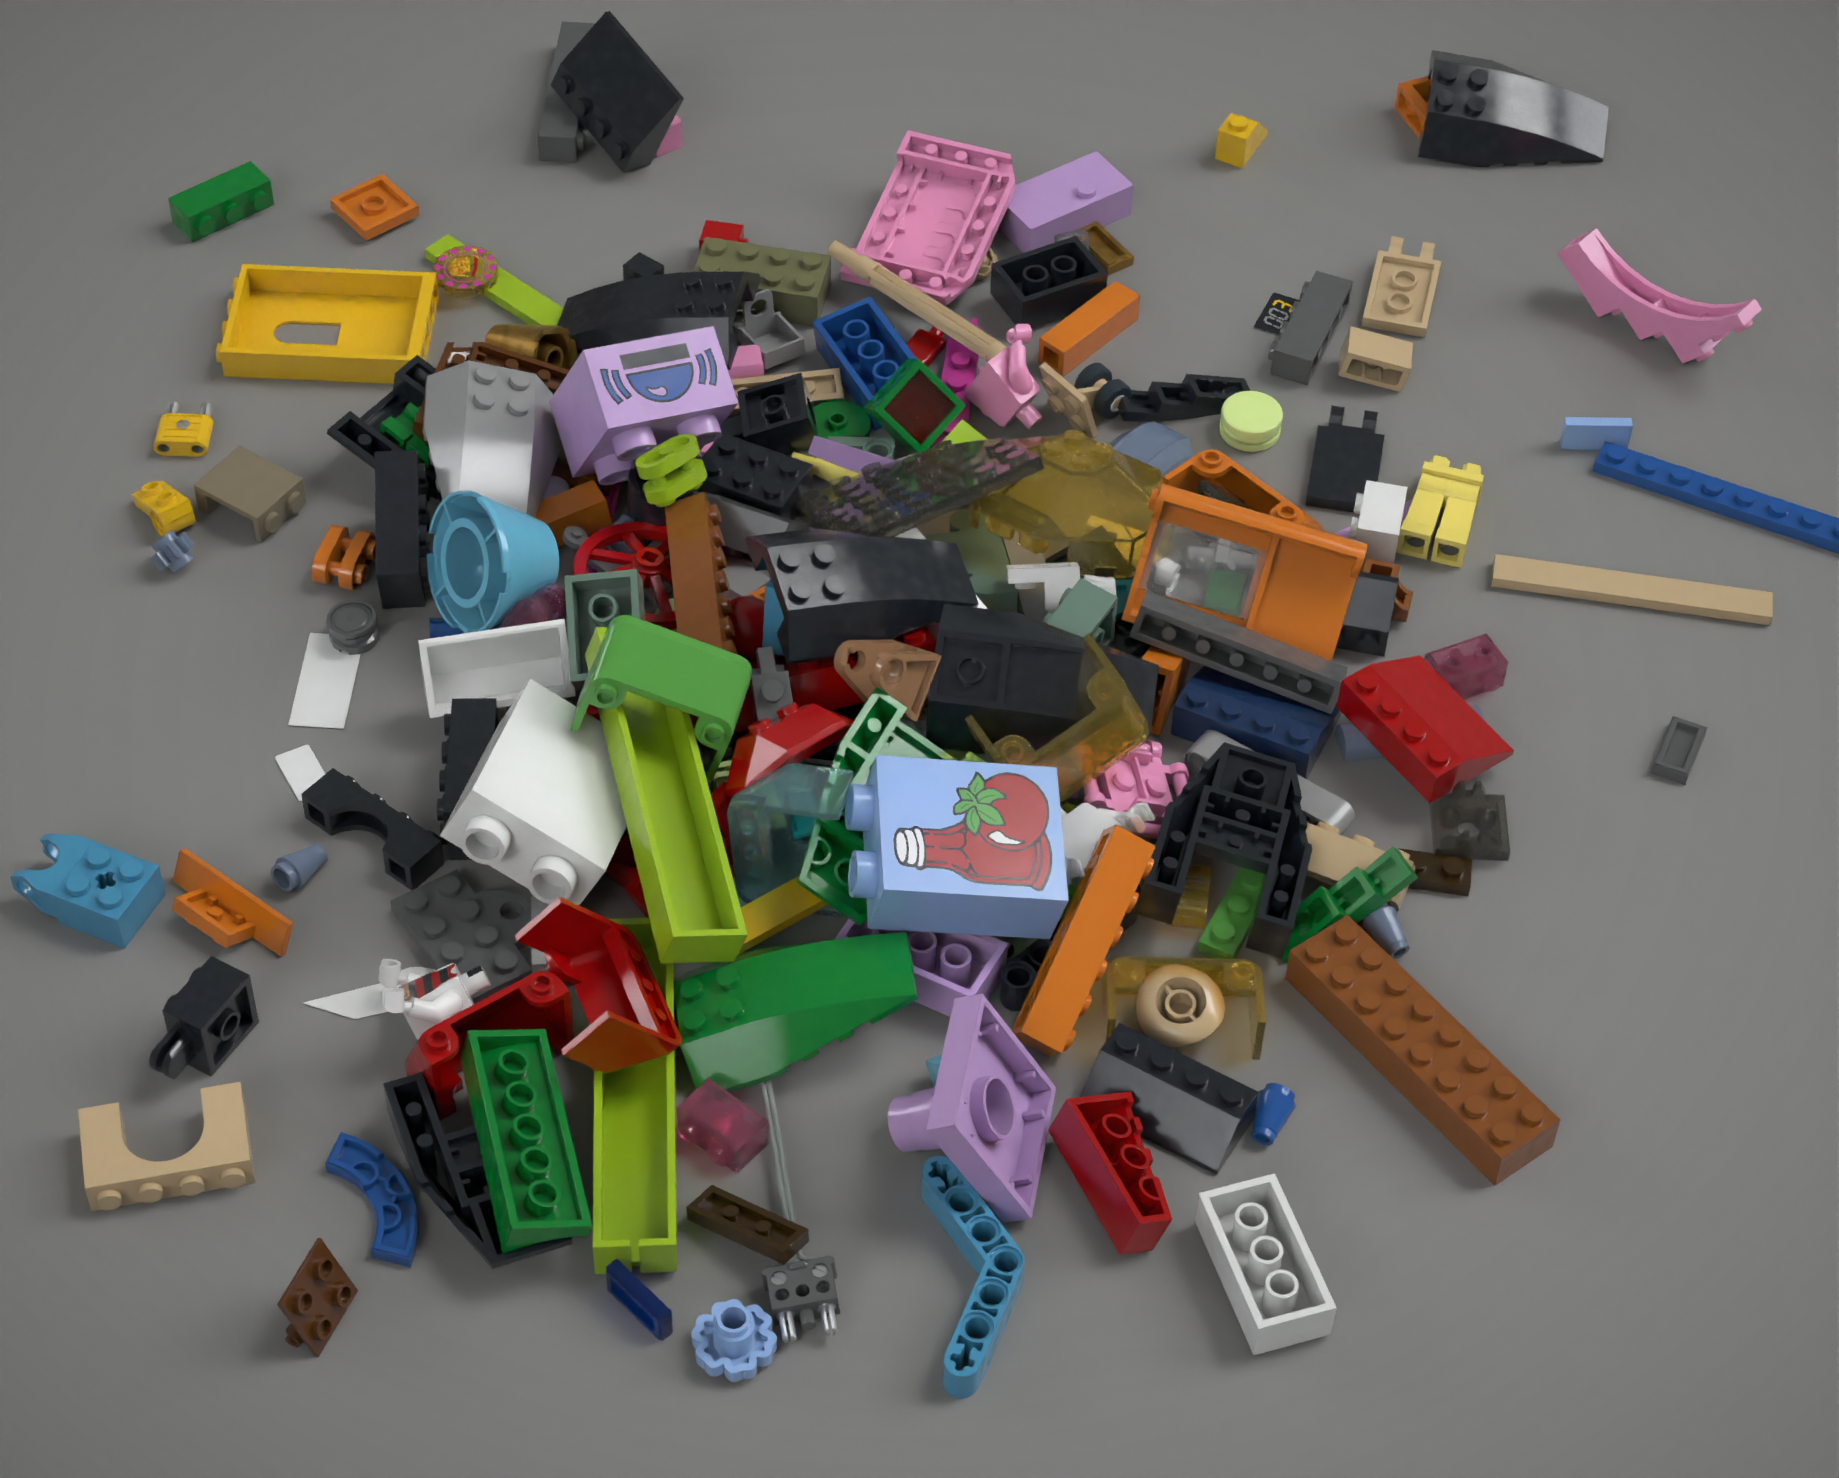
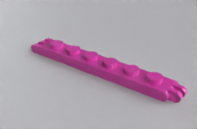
(958, 374)

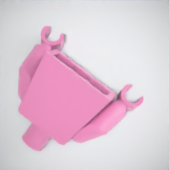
(1005, 385)

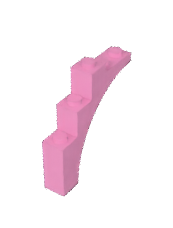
(1650, 310)

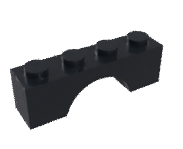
(341, 805)

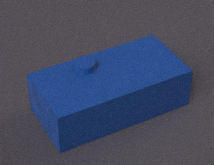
(862, 347)

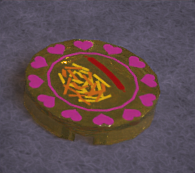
(466, 271)

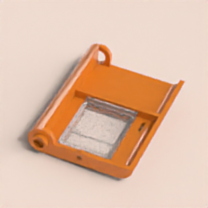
(1247, 569)

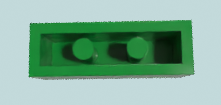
(221, 201)

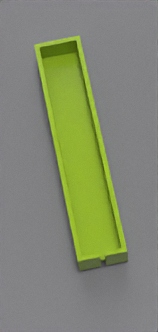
(672, 829)
(637, 1148)

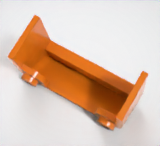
(1226, 473)

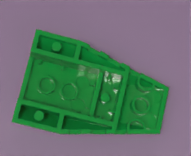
(830, 846)
(785, 1002)

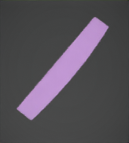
(844, 455)

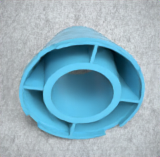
(486, 559)

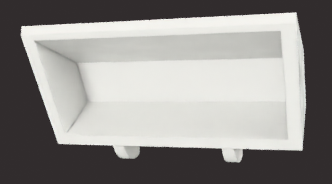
(495, 664)

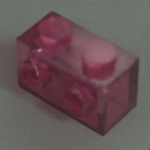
(1470, 666)

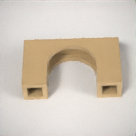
(216, 1162)

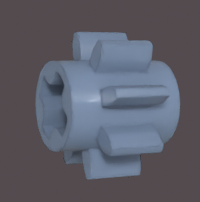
(172, 551)

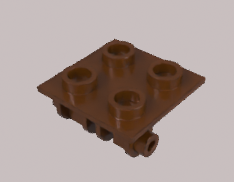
(316, 1299)

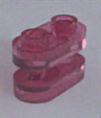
(542, 606)

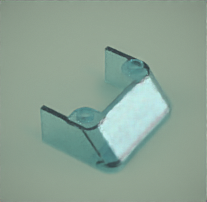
(762, 825)

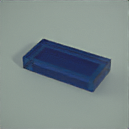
(639, 1300)

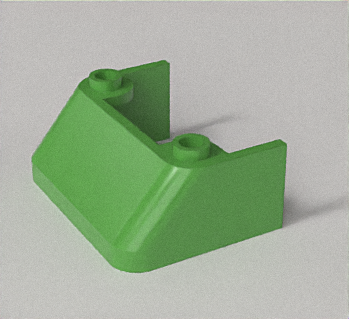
(672, 672)

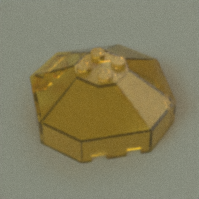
(1082, 498)

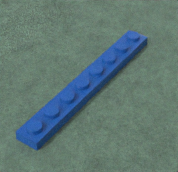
(1718, 496)

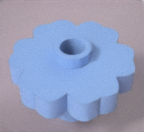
(734, 1340)

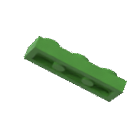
(1233, 916)

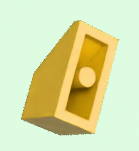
(1238, 140)

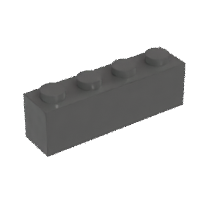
(1310, 327)

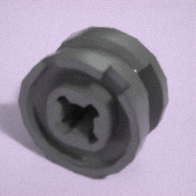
(353, 626)

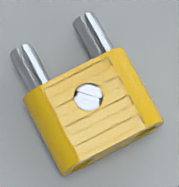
(184, 433)

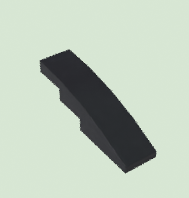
(1176, 401)

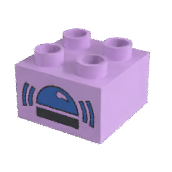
(639, 395)

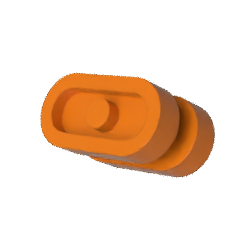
(344, 557)

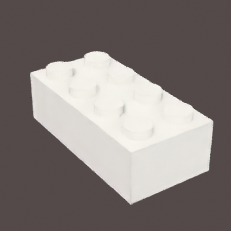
(1264, 1264)

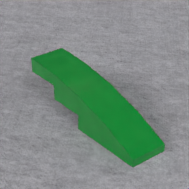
(1354, 895)

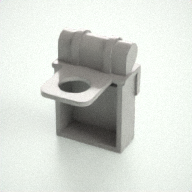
(770, 331)

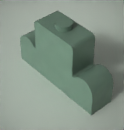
(984, 560)

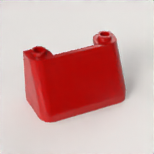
(530, 1003)

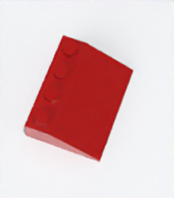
(1420, 725)

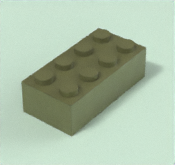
(794, 277)

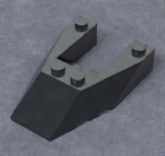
(1244, 814)
(452, 1170)

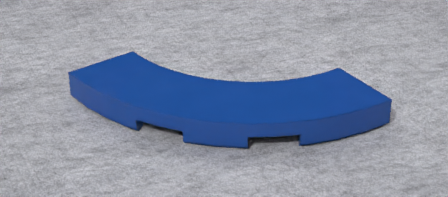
(386, 1191)

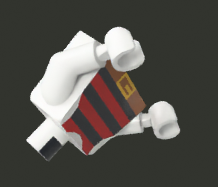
(429, 997)

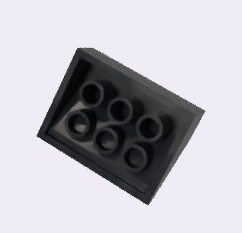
(618, 93)

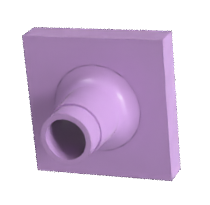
(984, 1110)

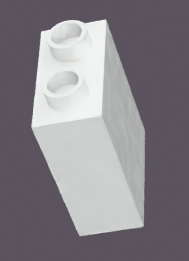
(542, 800)

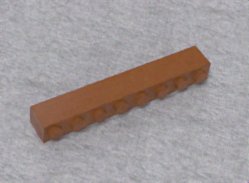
(698, 573)

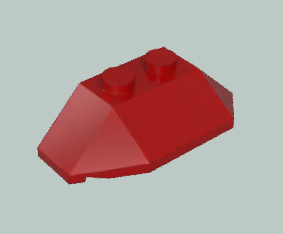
(782, 741)

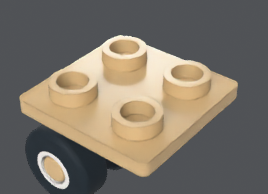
(1091, 389)

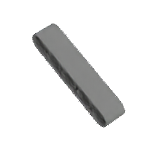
(1316, 801)

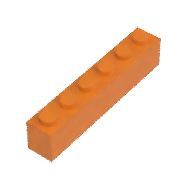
(1083, 941)

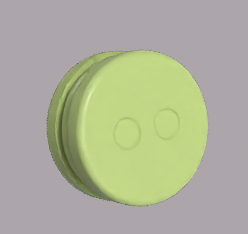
(1250, 421)

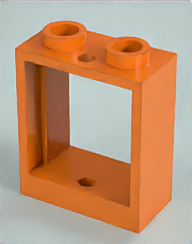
(1412, 102)

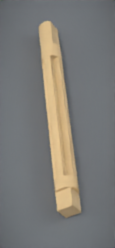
(917, 302)

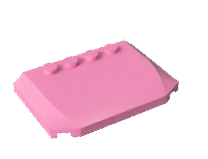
(938, 214)

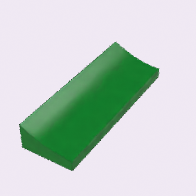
(523, 1137)

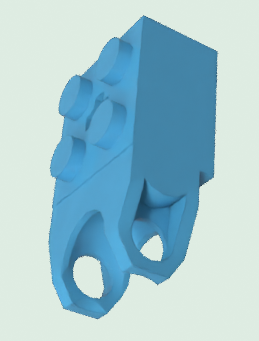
(93, 888)

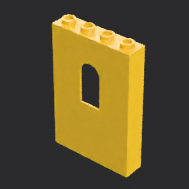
(381, 315)

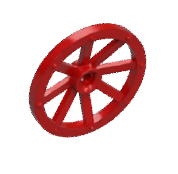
(647, 560)

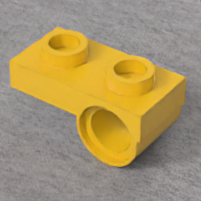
(165, 506)

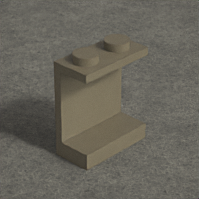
(252, 489)

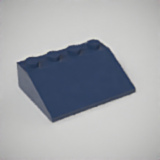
(1253, 718)

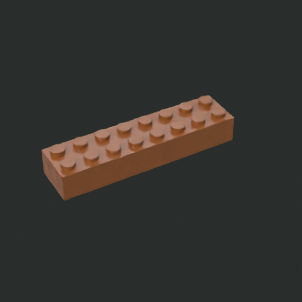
(1422, 1050)

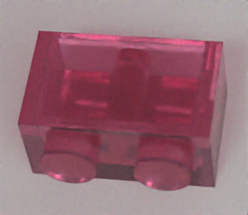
(722, 1126)

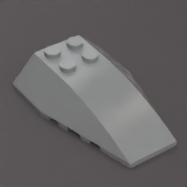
(491, 433)

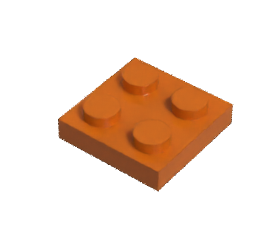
(374, 207)

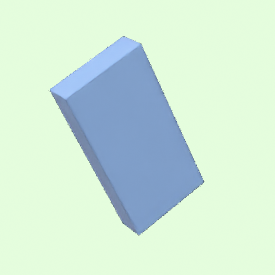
(1592, 432)

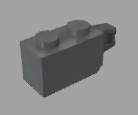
(768, 686)

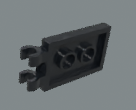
(1344, 461)

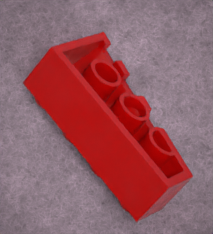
(1113, 1168)

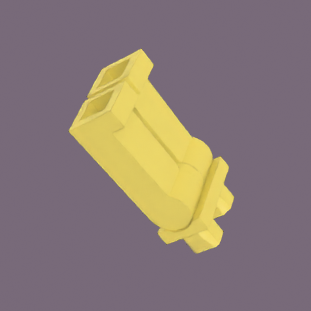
(1442, 488)

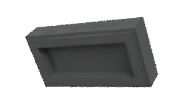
(1678, 750)

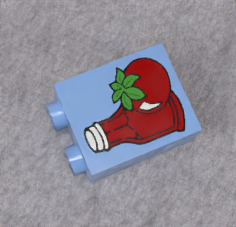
(959, 847)

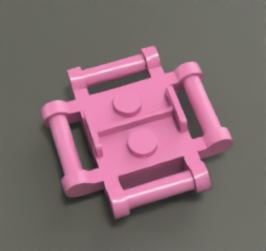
(1137, 780)

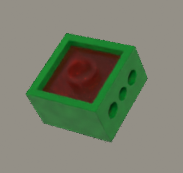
(914, 406)

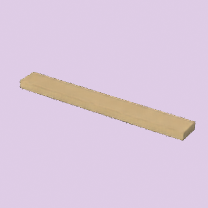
(1632, 589)

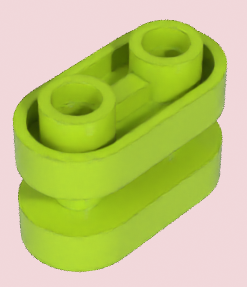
(671, 469)

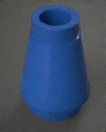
(1272, 1111)

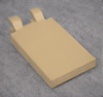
(1402, 290)

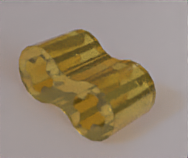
(1194, 899)

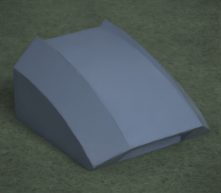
(1155, 446)

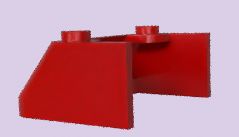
(612, 983)

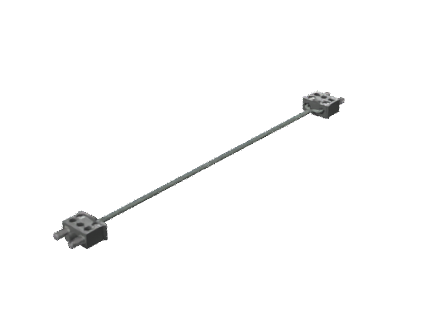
(803, 1287)

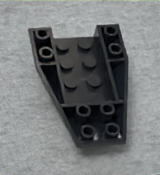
(1017, 679)

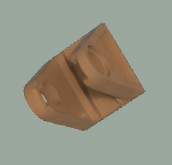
(891, 666)

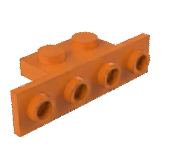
(225, 908)

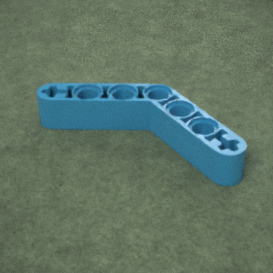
(987, 1261)

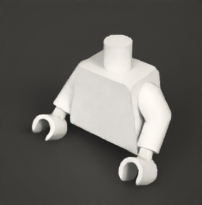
(1084, 827)

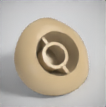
(1179, 1005)

